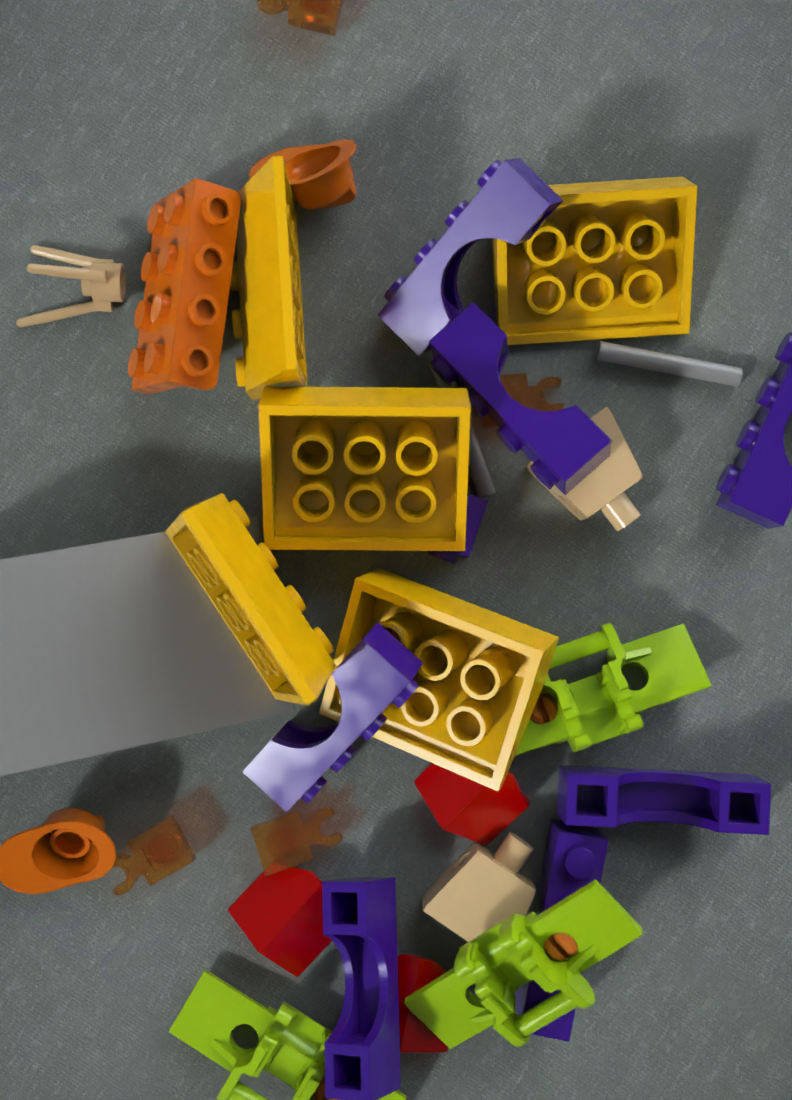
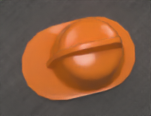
(318, 173)
(59, 853)

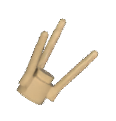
(98, 277)

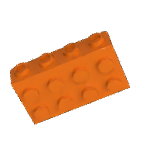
(185, 288)

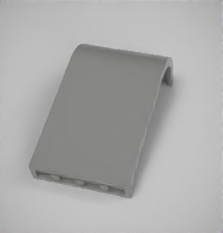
(115, 654)

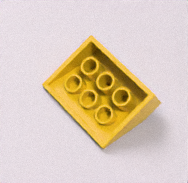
(601, 265)
(269, 284)
(364, 468)
(253, 599)
(474, 678)

